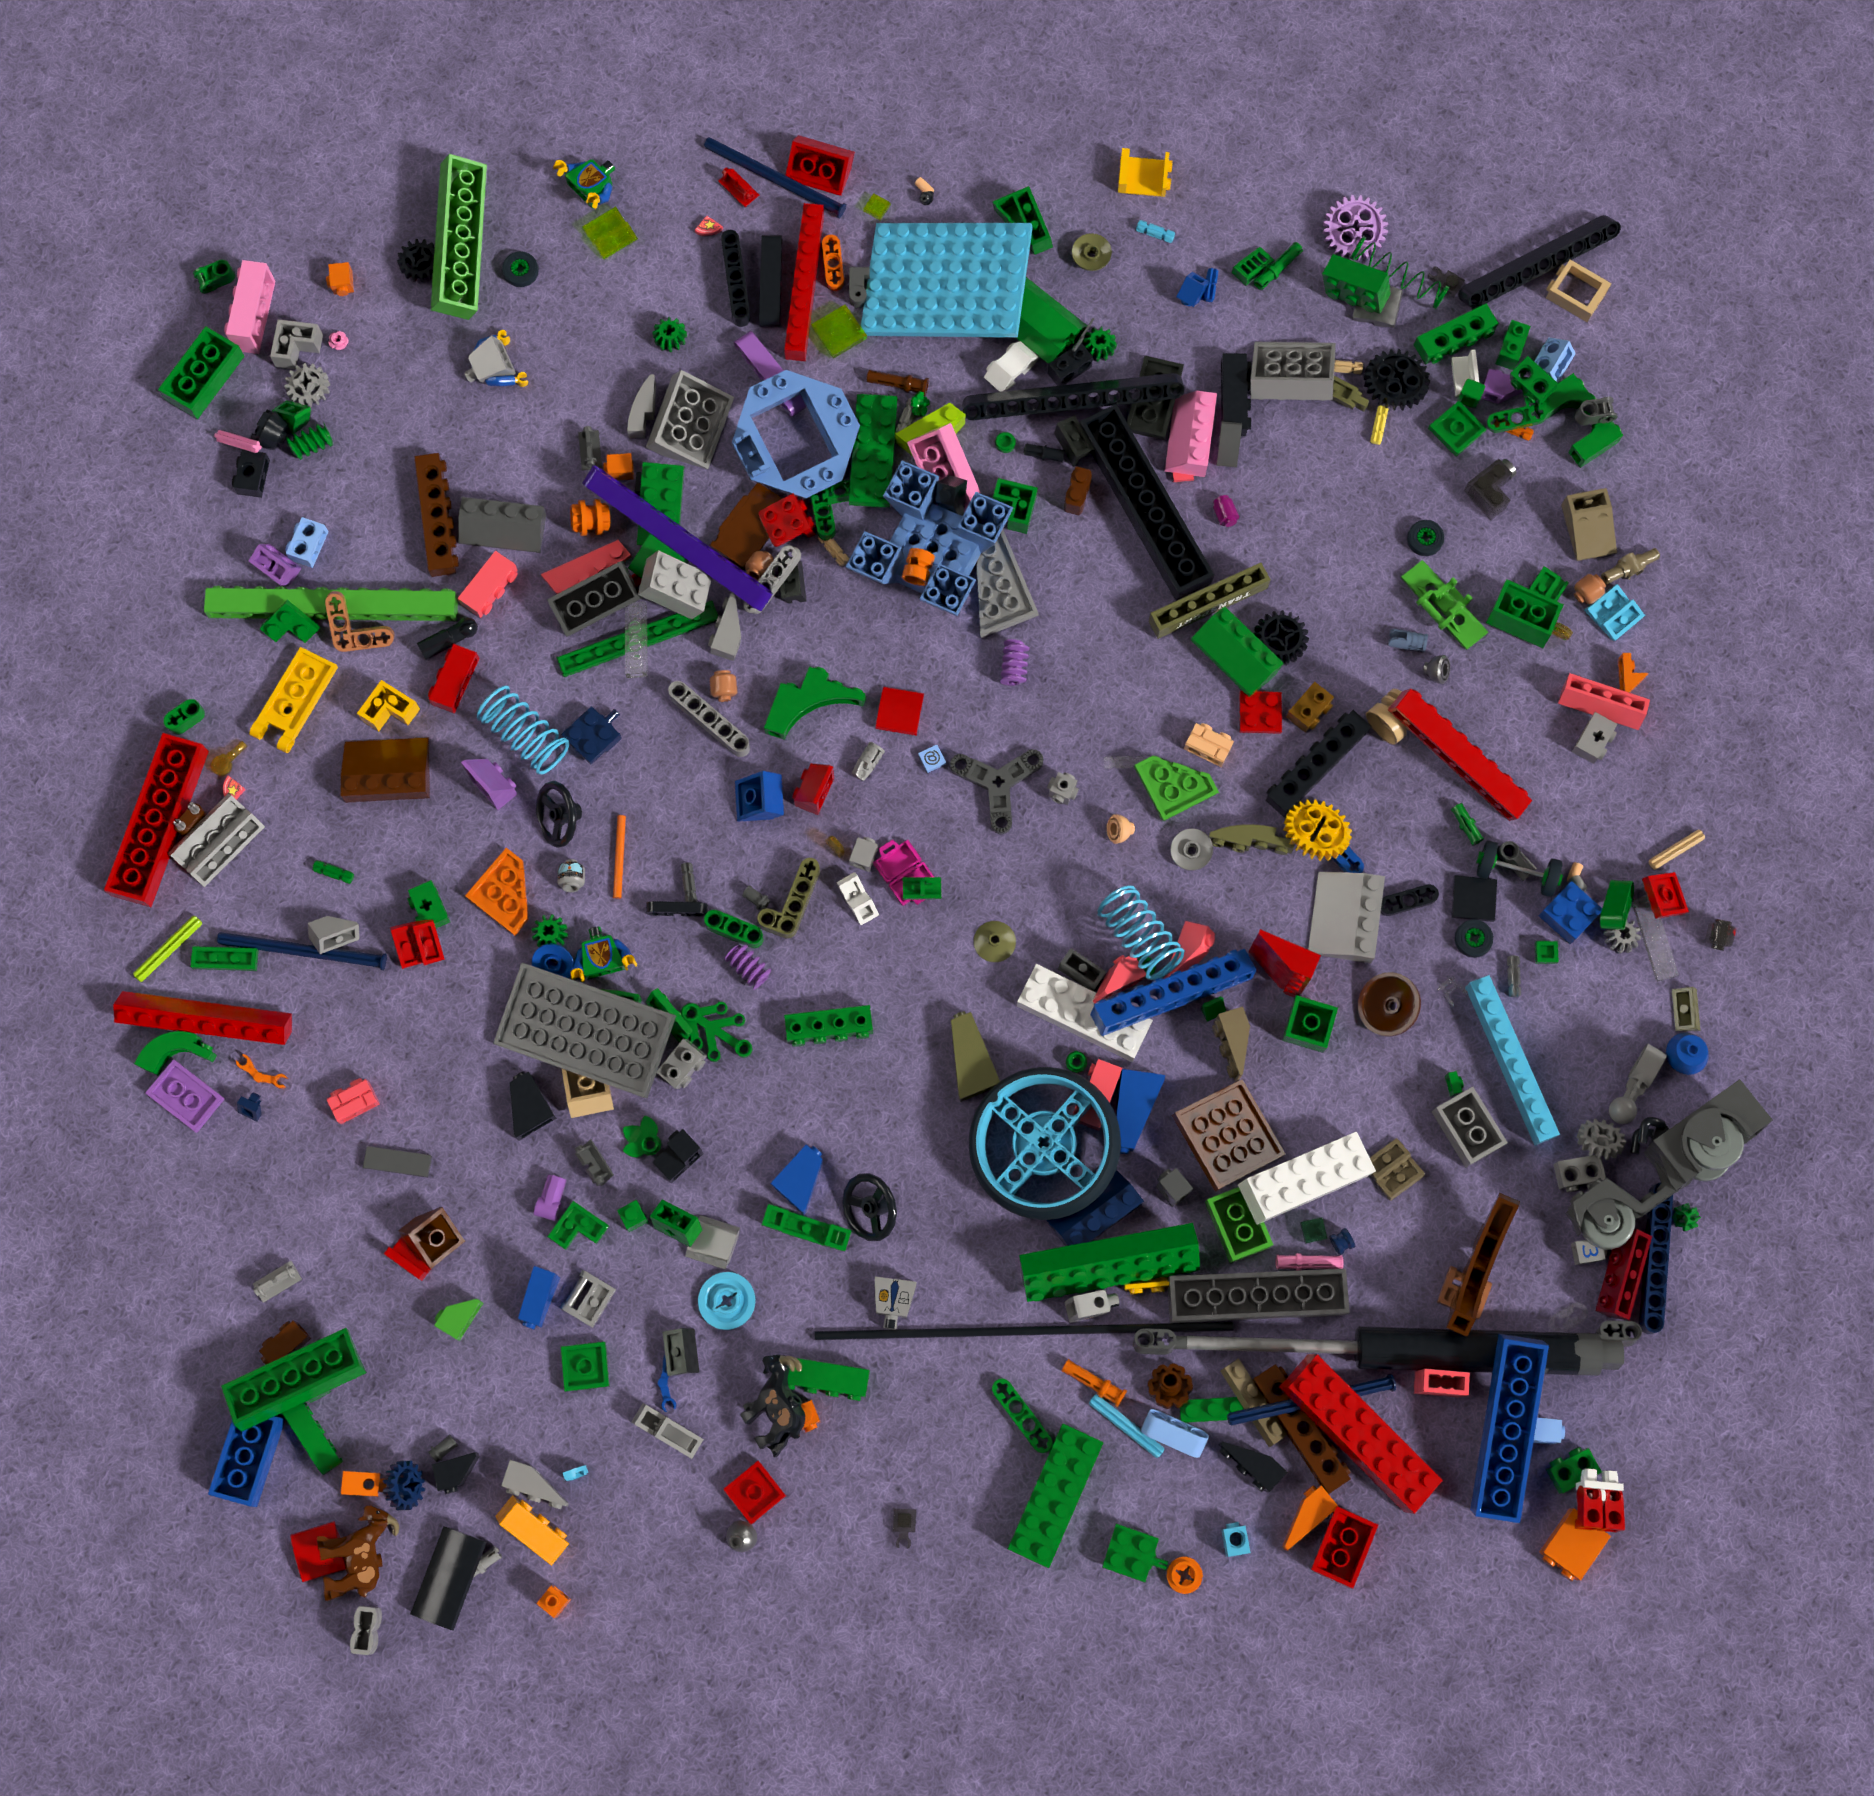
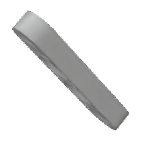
(769, 576)

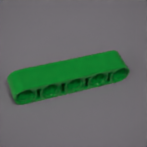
(312, 1438)

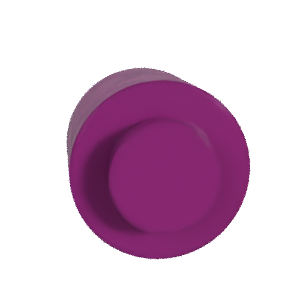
(1225, 511)

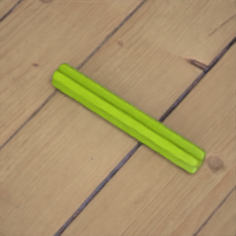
(167, 948)

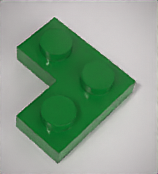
(289, 618)
(577, 1220)

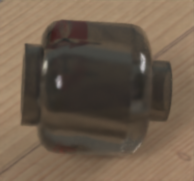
(1720, 934)

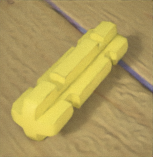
(1379, 425)

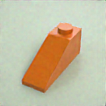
(1311, 1512)

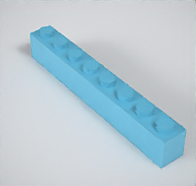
(1512, 1060)

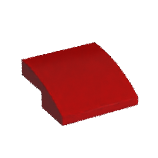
(899, 711)
(417, 943)
(308, 1556)

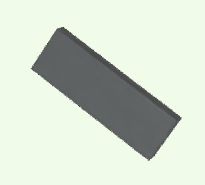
(397, 1161)

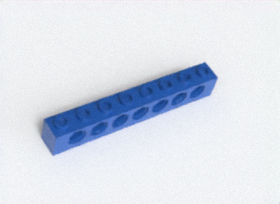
(1109, 1022)

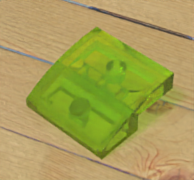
(609, 233)

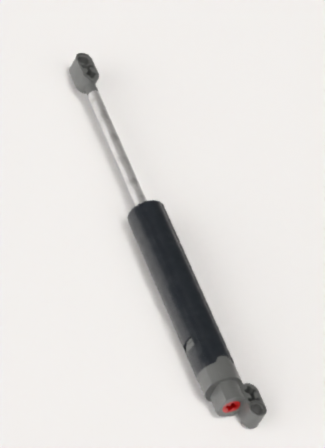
(1427, 1348)

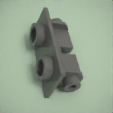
(589, 448)
(598, 1168)

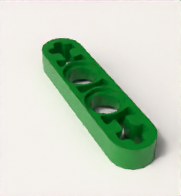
(1025, 1413)

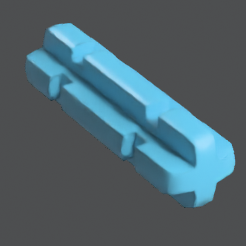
(1155, 231)

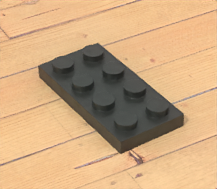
(1153, 417)

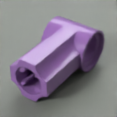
(550, 1199)

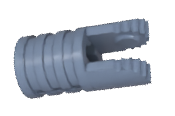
(1408, 639)

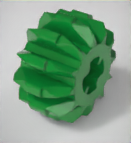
(677, 334)
(1104, 339)
(551, 924)

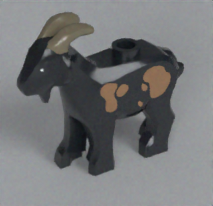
(779, 1403)

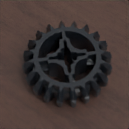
(1296, 632)

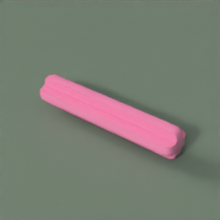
(238, 441)

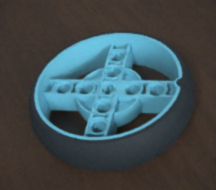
(1084, 1096)

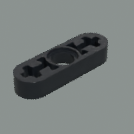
(1412, 892)
(665, 908)

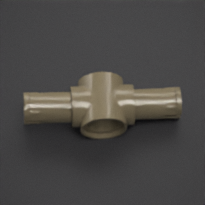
(1630, 565)

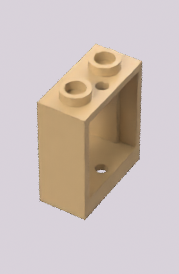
(1570, 304)

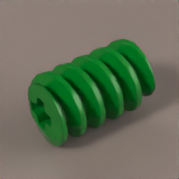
(310, 441)

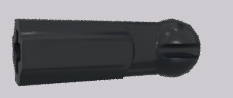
(447, 637)

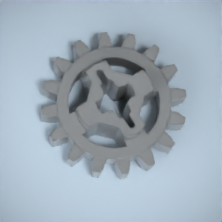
(315, 388)
(1602, 1139)

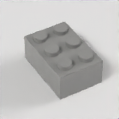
(674, 585)
(1469, 1127)

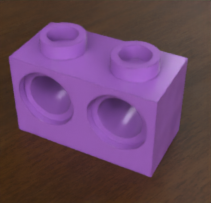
(275, 564)

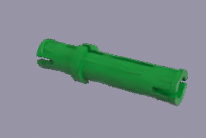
(1272, 271)

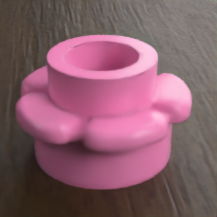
(338, 345)

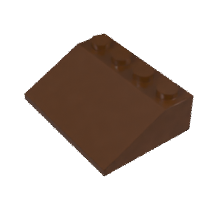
(385, 770)

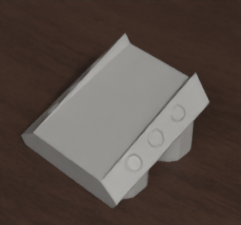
(714, 1243)

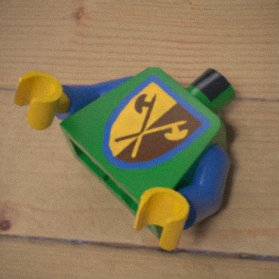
(588, 180)
(601, 956)

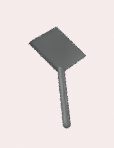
(1082, 336)

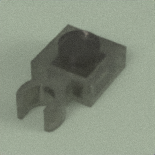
(1449, 279)
(903, 1522)

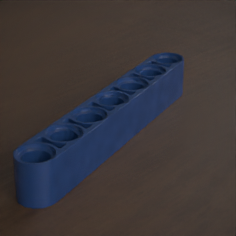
(1659, 1269)

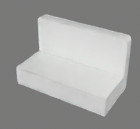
(1463, 369)

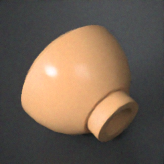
(1119, 828)

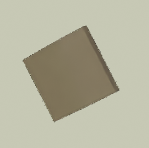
(1395, 1169)

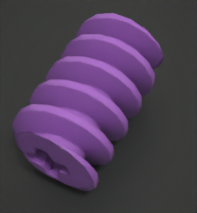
(1013, 662)
(747, 966)

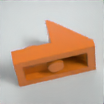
(1627, 680)

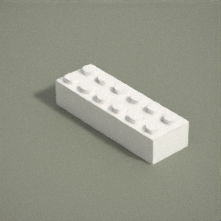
(1070, 1008)
(1306, 1178)

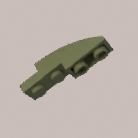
(1242, 836)

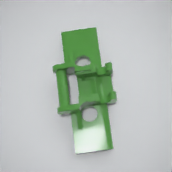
(1448, 601)

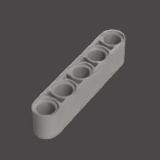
(704, 710)

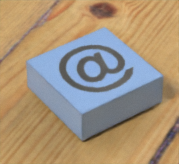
(932, 758)

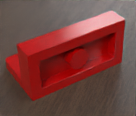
(407, 1259)

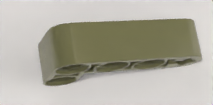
(794, 897)

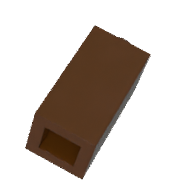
(288, 1340)

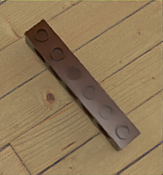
(425, 467)
(1340, 1471)

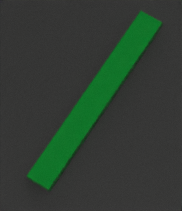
(615, 646)

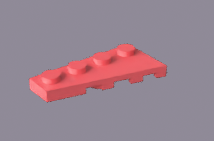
(585, 566)

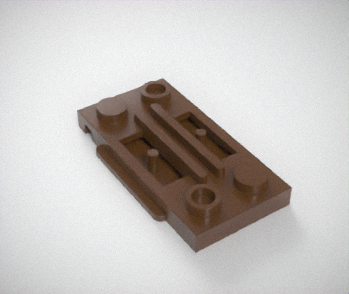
(743, 530)

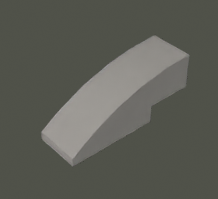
(642, 408)
(667, 1430)

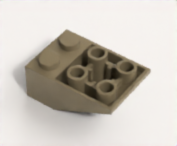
(1590, 524)
(1233, 1031)

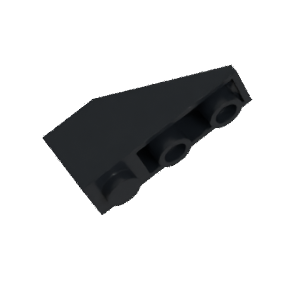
(1260, 1467)

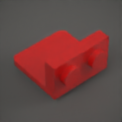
(787, 520)

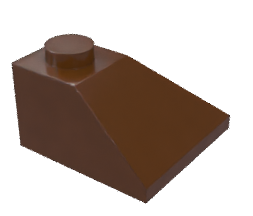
(432, 1236)

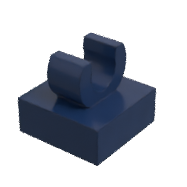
(250, 1107)

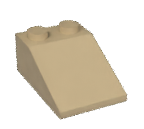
(586, 1095)

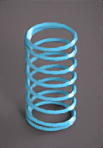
(487, 717)
(1140, 940)

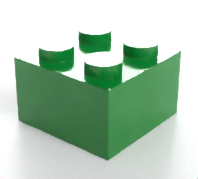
(1310, 1024)

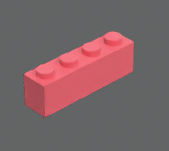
(1605, 700)

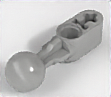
(1623, 1109)

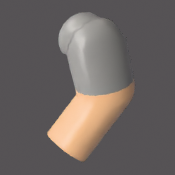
(1574, 876)

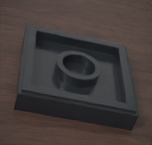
(1474, 898)

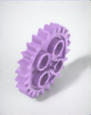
(1352, 210)

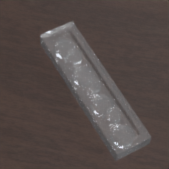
(636, 640)
(1654, 940)

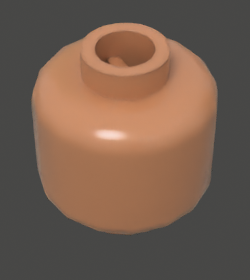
(758, 564)
(1589, 589)
(723, 685)

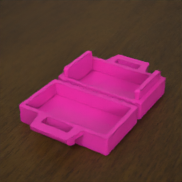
(900, 864)

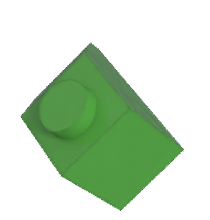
(457, 1317)

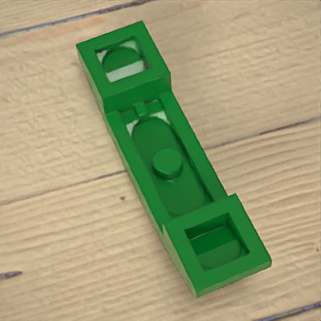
(806, 1228)

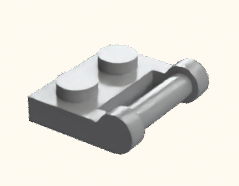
(594, 1301)

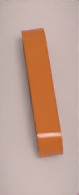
(837, 256)

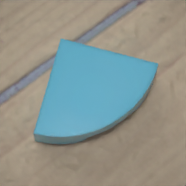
(575, 1473)

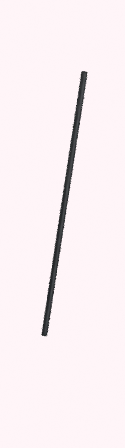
(1017, 1331)

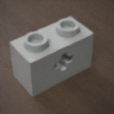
(1587, 747)

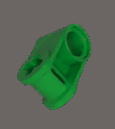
(213, 276)

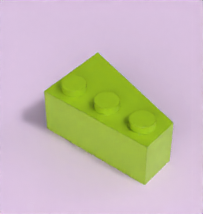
(936, 419)

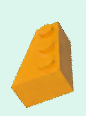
(532, 1529)

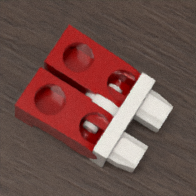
(1600, 1502)

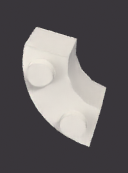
(1015, 361)

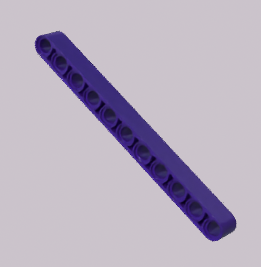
(677, 538)

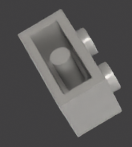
(682, 1064)

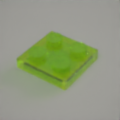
(839, 331)

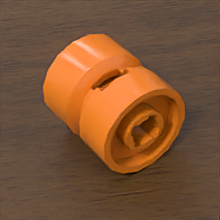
(918, 567)

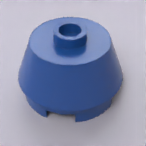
(1687, 1053)

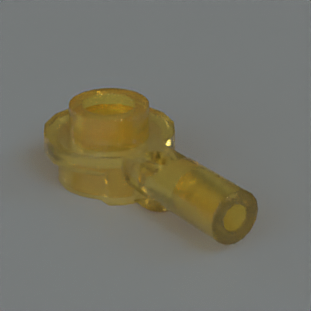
(222, 764)

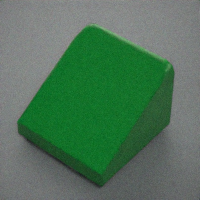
(1213, 1008)

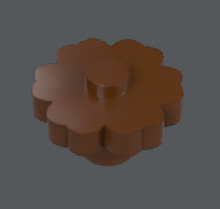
(1170, 1386)

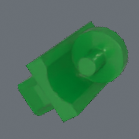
(921, 888)

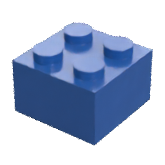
(1570, 912)

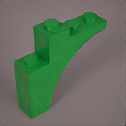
(815, 692)

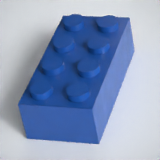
(246, 1462)

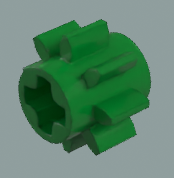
(1686, 1217)

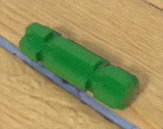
(333, 871)

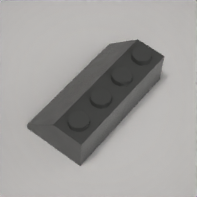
(501, 524)

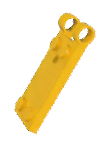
(298, 689)

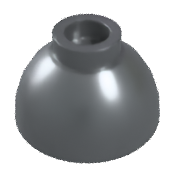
(1438, 669)
(741, 1536)

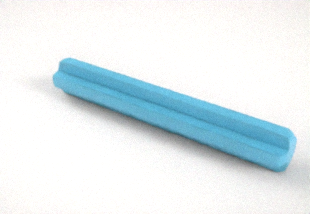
(1126, 1425)

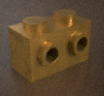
(1310, 707)

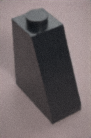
(528, 1105)

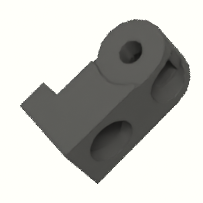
(857, 292)

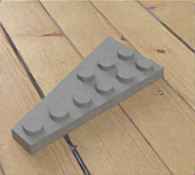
(1002, 589)

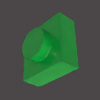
(1546, 952)
(1454, 1083)

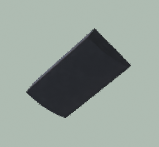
(448, 1578)

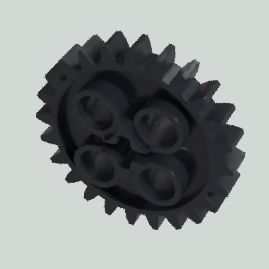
(1396, 379)

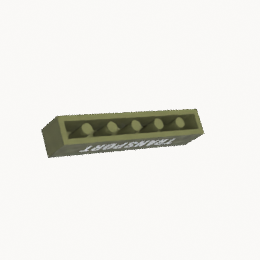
(1209, 600)

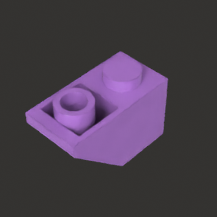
(1498, 387)

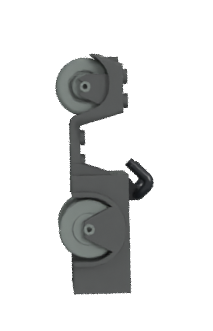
(1694, 1148)

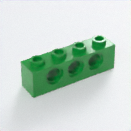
(1480, 317)

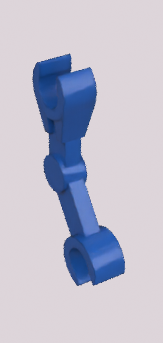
(663, 1384)

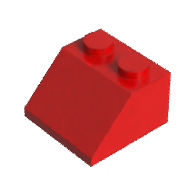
(814, 788)

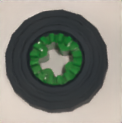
(529, 265)
(1432, 530)
(1478, 928)

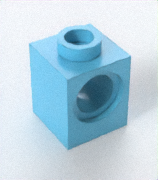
(1243, 1547)

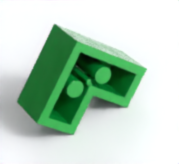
(1021, 498)

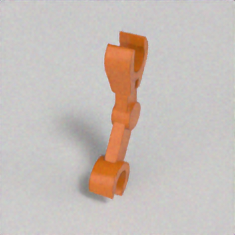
(259, 1077)

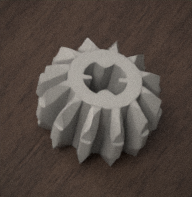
(1629, 941)

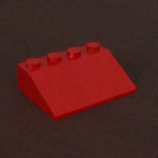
(1284, 962)

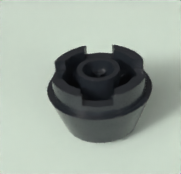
(270, 430)

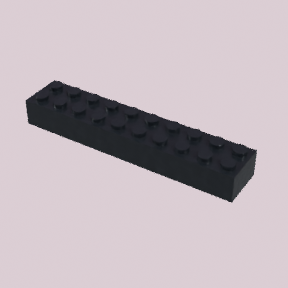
(1147, 503)

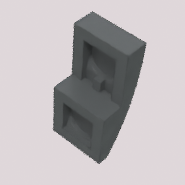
(1229, 444)

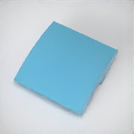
(1615, 612)

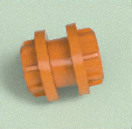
(590, 517)

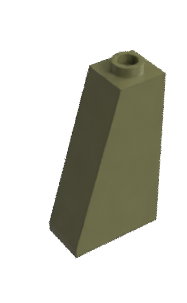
(972, 1062)

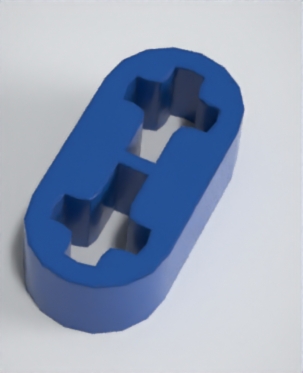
(1352, 857)

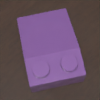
(490, 781)

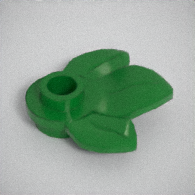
(639, 1137)

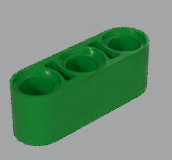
(1617, 904)
(726, 922)

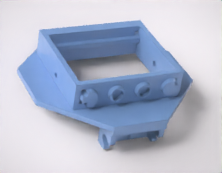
(831, 415)

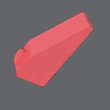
(1196, 942)
(1120, 977)

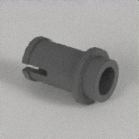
(761, 901)
(442, 1448)

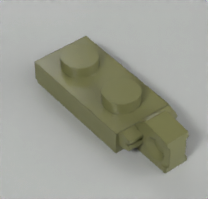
(1348, 395)

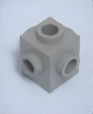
(1059, 794)

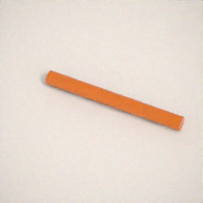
(619, 856)

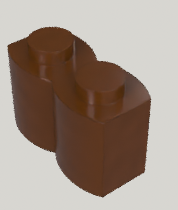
(1077, 490)

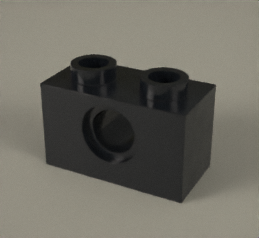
(253, 484)

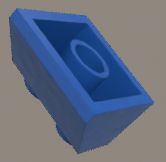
(759, 797)

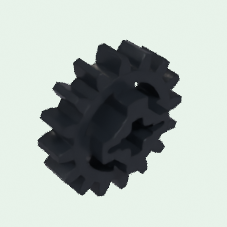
(413, 253)

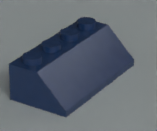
(1108, 1209)

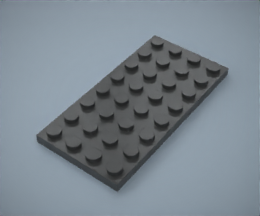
(584, 1030)

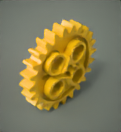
(1332, 837)

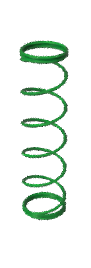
(1437, 301)

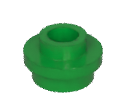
(1079, 1055)

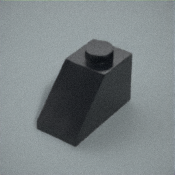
(952, 494)
(454, 1472)

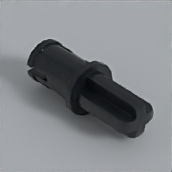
(1044, 452)

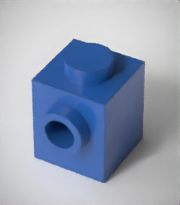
(1192, 289)

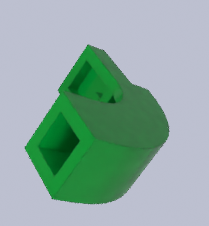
(161, 1048)

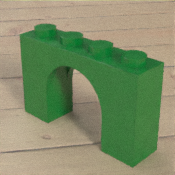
(1603, 436)

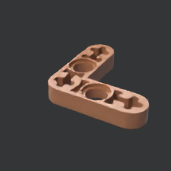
(352, 635)

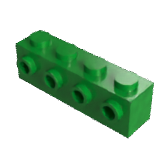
(828, 1024)

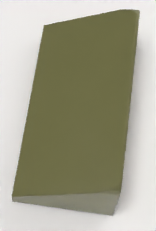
(1686, 1009)

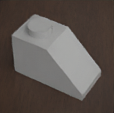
(332, 933)

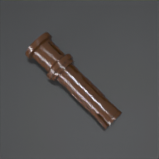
(907, 383)

